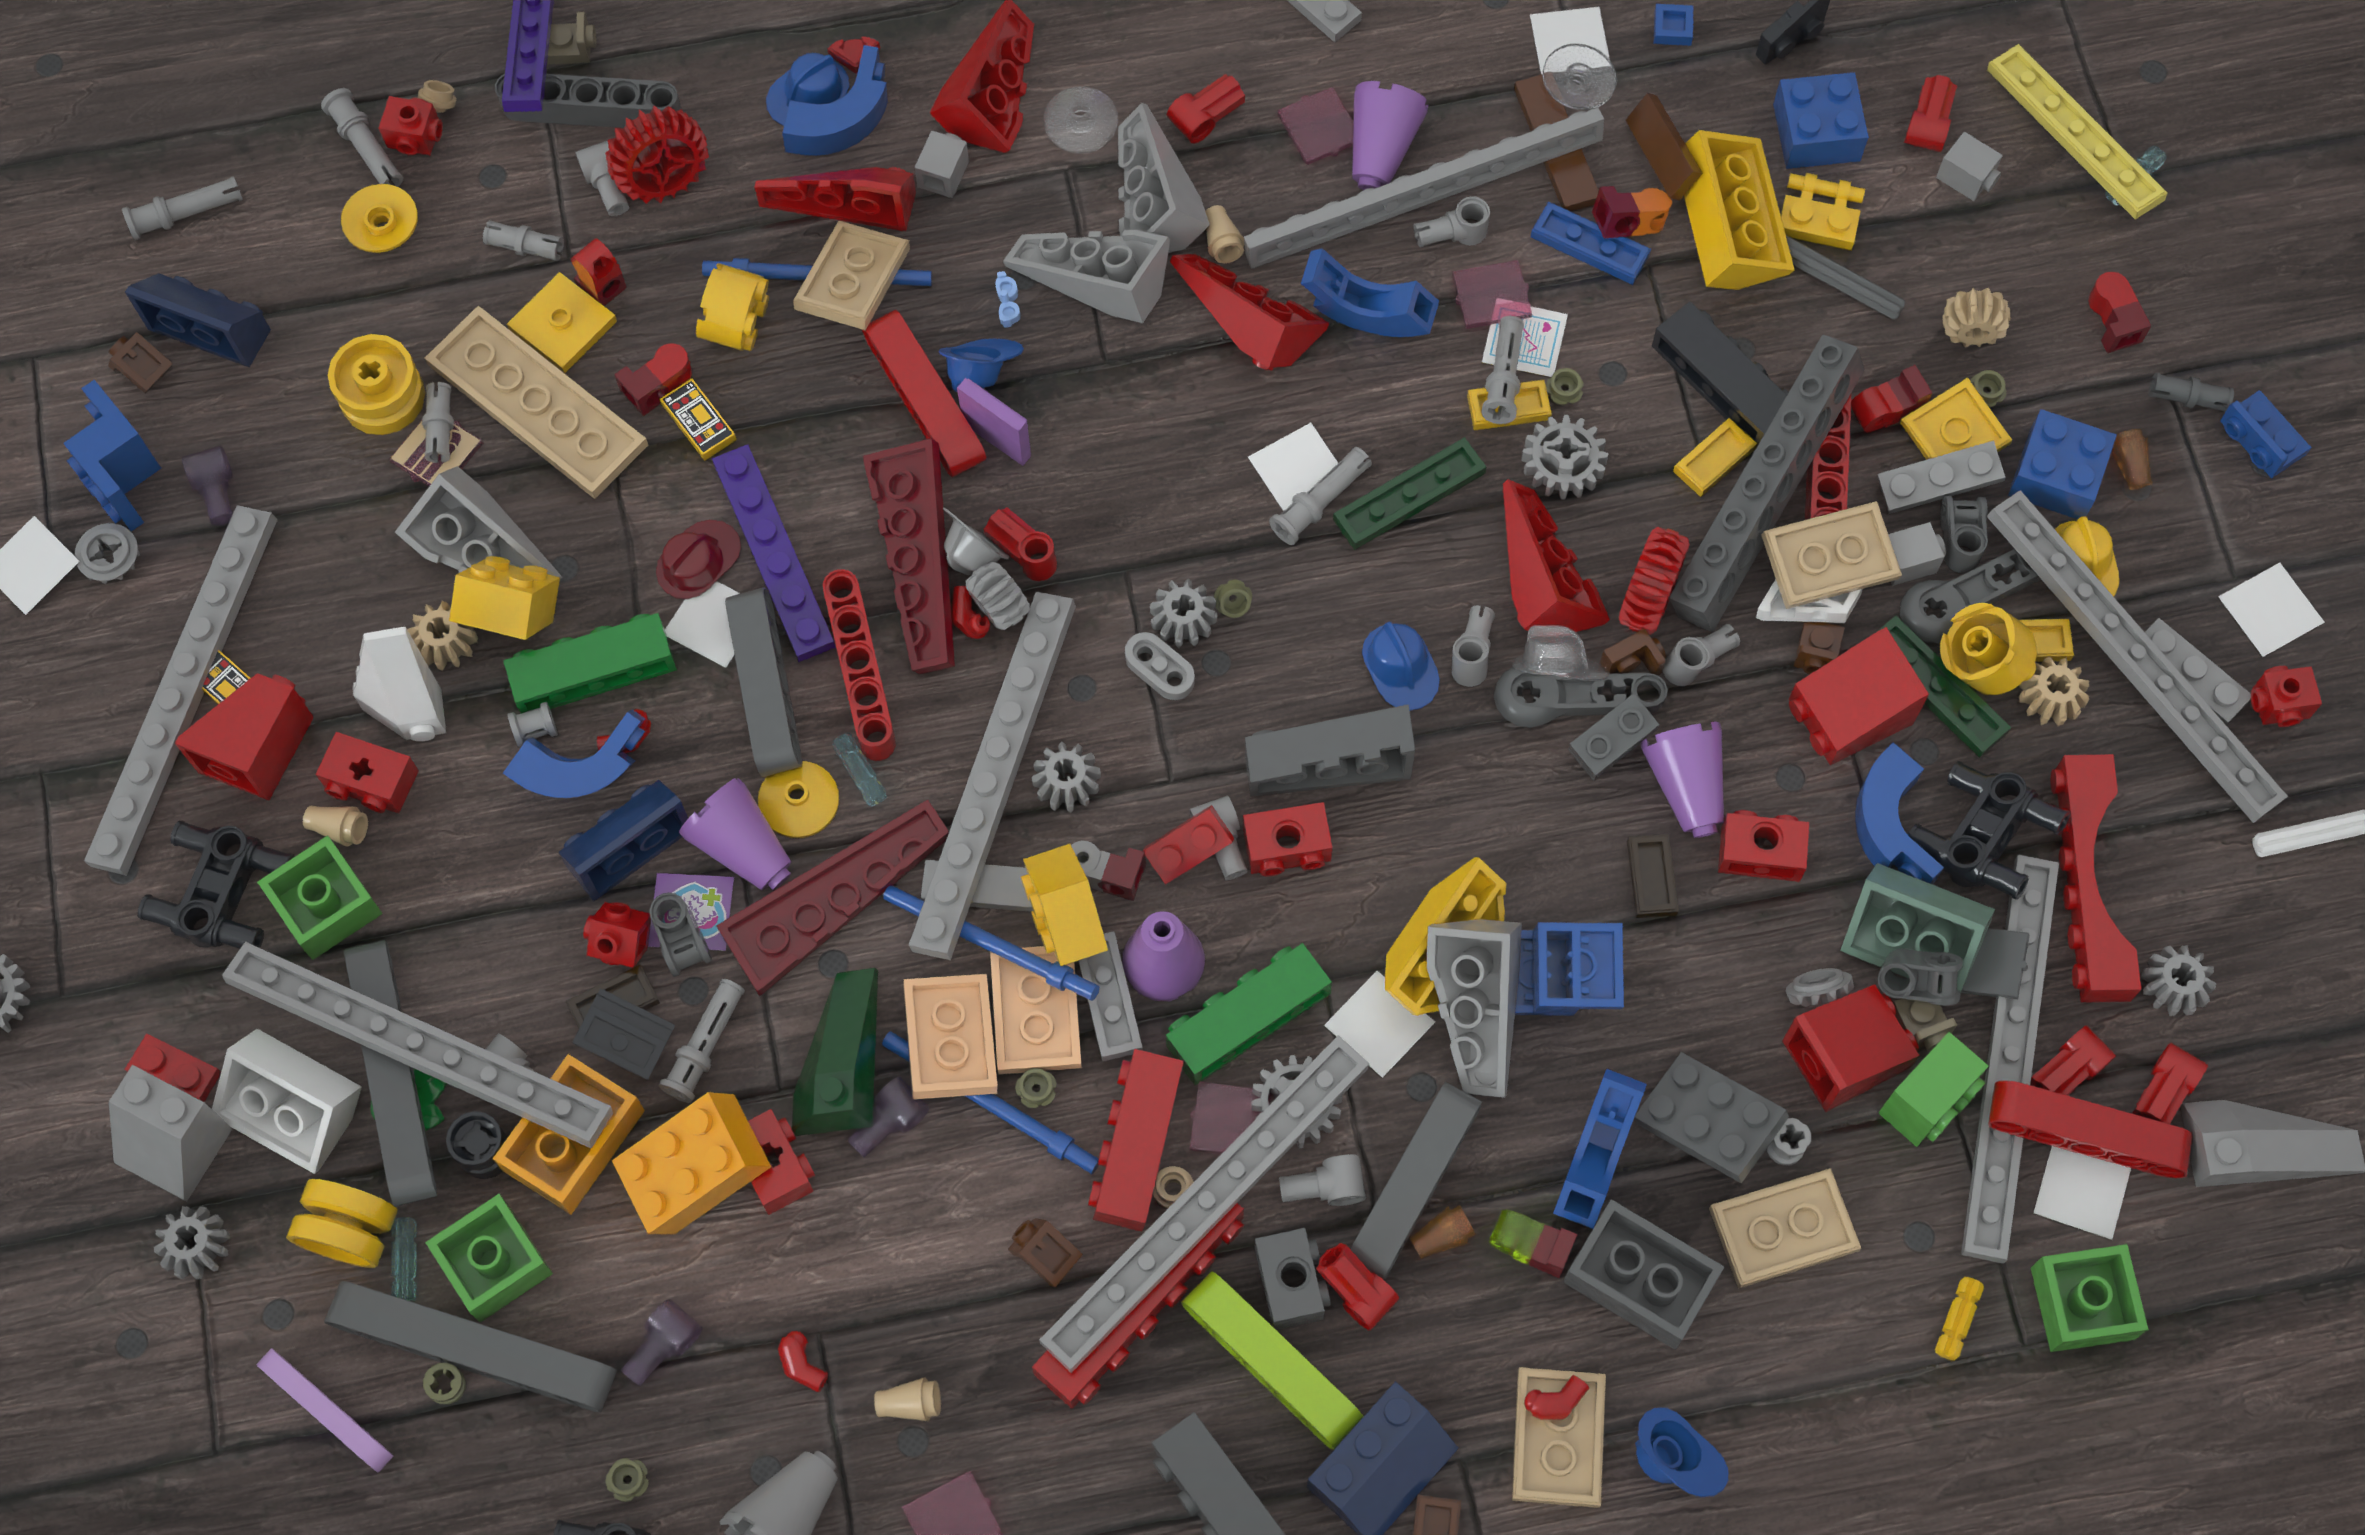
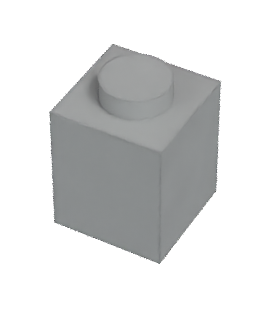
(942, 163)
(1970, 167)
(1917, 552)

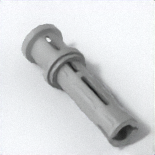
(354, 126)
(163, 212)
(1503, 382)
(1309, 505)
(698, 1061)

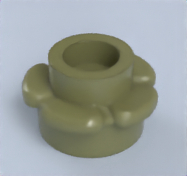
(1565, 377)
(1992, 381)
(1236, 607)
(1036, 1077)
(617, 1473)

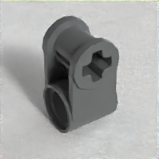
(1964, 525)
(681, 940)
(1925, 976)

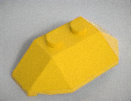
(1465, 895)

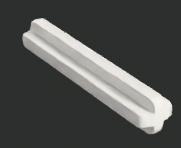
(2309, 833)

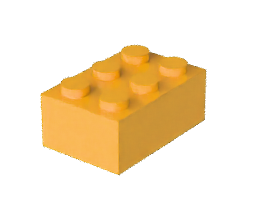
(691, 1163)
(557, 1165)

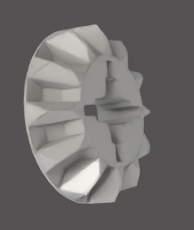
(90, 552)
(1819, 987)

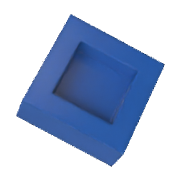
(1673, 24)

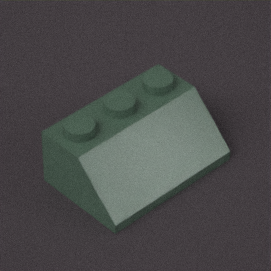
(1917, 916)

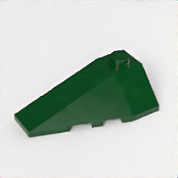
(839, 1070)

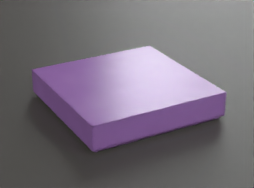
(994, 421)

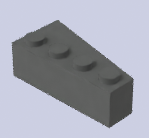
(1332, 753)
(1210, 1482)

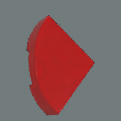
(850, 51)

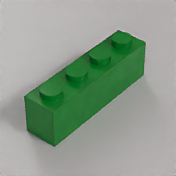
(590, 663)
(1247, 1013)

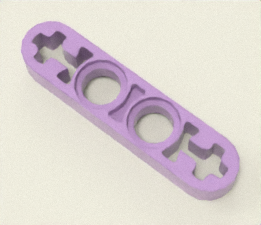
(325, 1410)

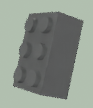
(1643, 1274)

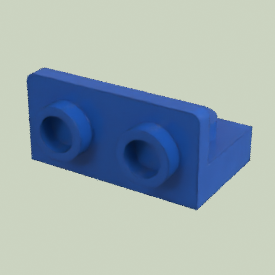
(2264, 434)

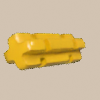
(1959, 1318)

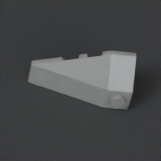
(1156, 186)

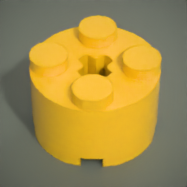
(732, 306)
(1989, 649)

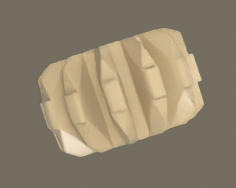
(1976, 317)
(446, 648)
(2063, 703)

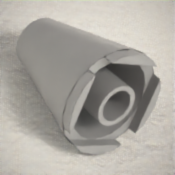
(787, 1501)

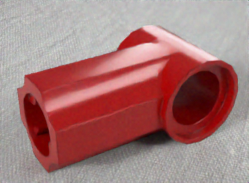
(1198, 114)
(1930, 121)
(1021, 543)
(2078, 1061)
(2173, 1079)
(1364, 1293)

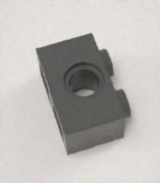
(1613, 736)
(1288, 1304)

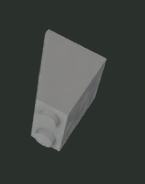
(163, 1133)

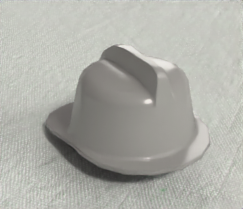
(969, 548)

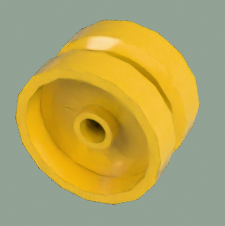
(376, 384)
(342, 1223)

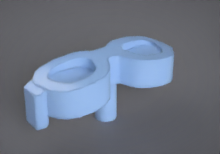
(1007, 292)

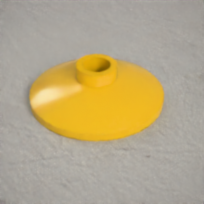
(378, 205)
(799, 816)

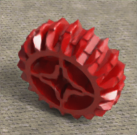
(657, 154)
(1654, 580)

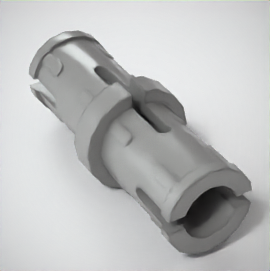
(523, 240)
(437, 422)

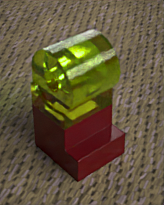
(1532, 1242)

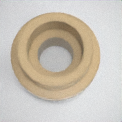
(439, 94)
(1166, 1176)

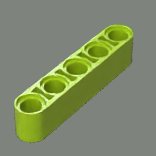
(1272, 1360)

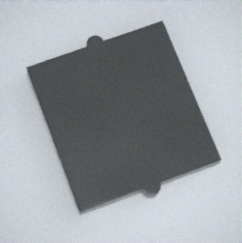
(1999, 965)

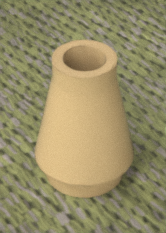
(1223, 237)
(341, 824)
(910, 1400)

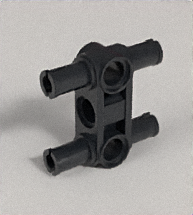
(1989, 829)
(214, 886)

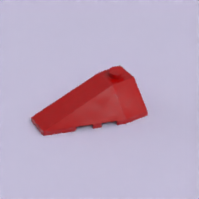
(986, 87)
(857, 196)
(1258, 325)
(1542, 569)

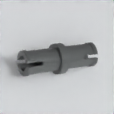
(2191, 392)

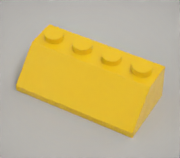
(1735, 213)

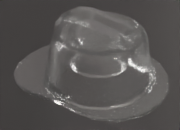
(1559, 653)

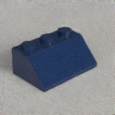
(200, 317)
(625, 839)
(1382, 1463)

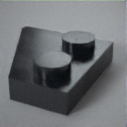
(1791, 28)

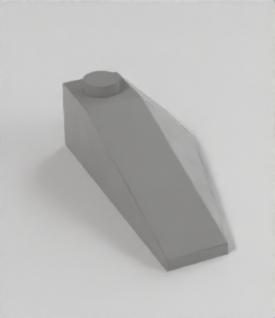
(1105, 272)
(463, 525)
(1477, 987)
(2261, 1145)

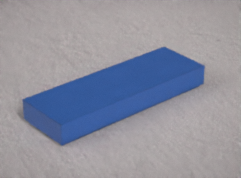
(1585, 242)

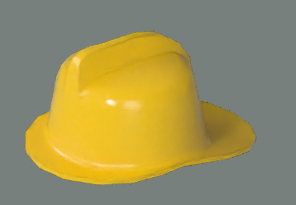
(2094, 548)

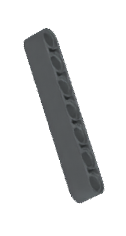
(392, 1086)
(471, 1346)

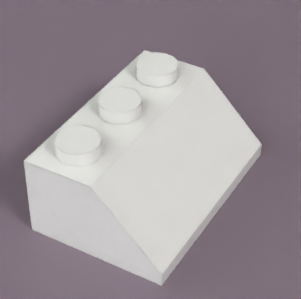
(284, 1099)

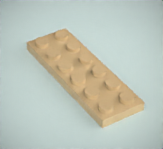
(536, 402)

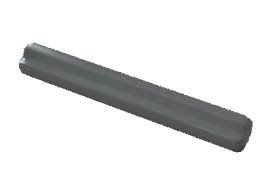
(1845, 280)

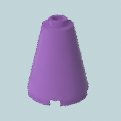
(1383, 130)
(1690, 775)
(738, 836)
(1163, 958)

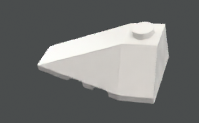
(398, 685)

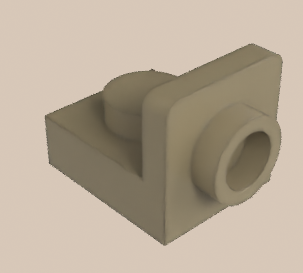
(571, 41)
(1924, 1021)

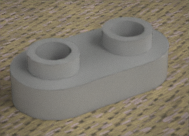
(1161, 667)

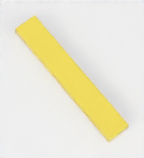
(2077, 131)

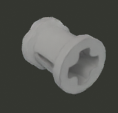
(532, 724)
(1781, 1151)

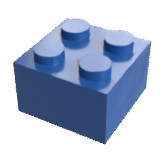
(1820, 120)
(2062, 464)

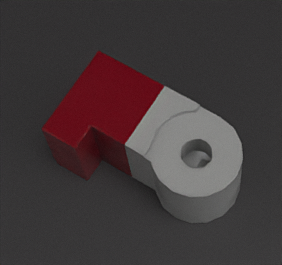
(1109, 871)

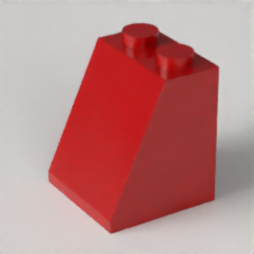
(1858, 698)
(249, 735)
(1850, 1046)

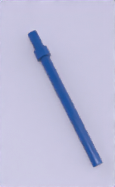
(800, 272)
(1057, 976)
(1058, 1143)

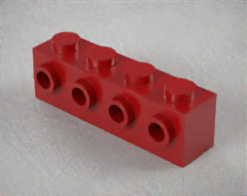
(1137, 1139)

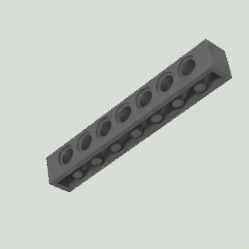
(1767, 483)

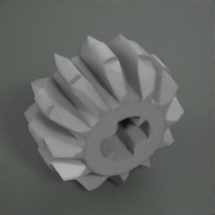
(997, 595)
(1169, 607)
(1066, 791)
(2166, 989)
(177, 1249)

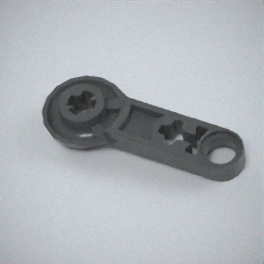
(1963, 591)
(1567, 696)

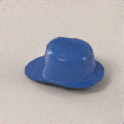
(810, 80)
(979, 360)
(1401, 666)
(1677, 1454)

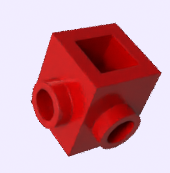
(410, 125)
(2286, 696)
(617, 934)

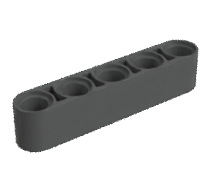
(607, 98)
(763, 682)
(1415, 1179)

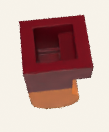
(1630, 212)

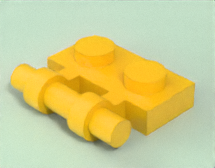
(1821, 221)

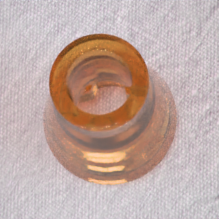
(2132, 458)
(1443, 1232)

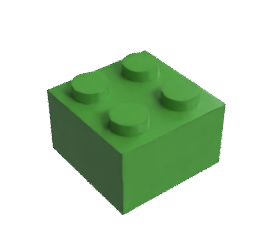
(319, 897)
(1928, 1095)
(489, 1258)
(2089, 1298)

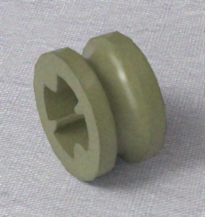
(431, 1382)

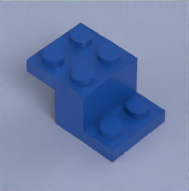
(110, 457)
(1570, 968)

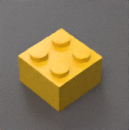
(504, 598)
(1063, 905)

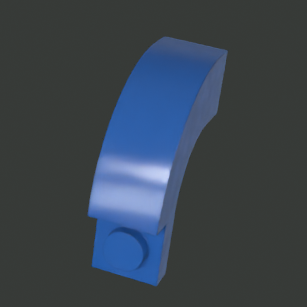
(843, 123)
(1365, 305)
(561, 777)
(1879, 820)
(1599, 1148)

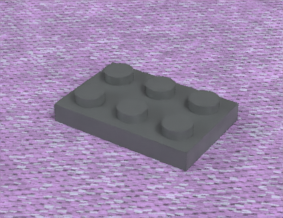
(1711, 1117)

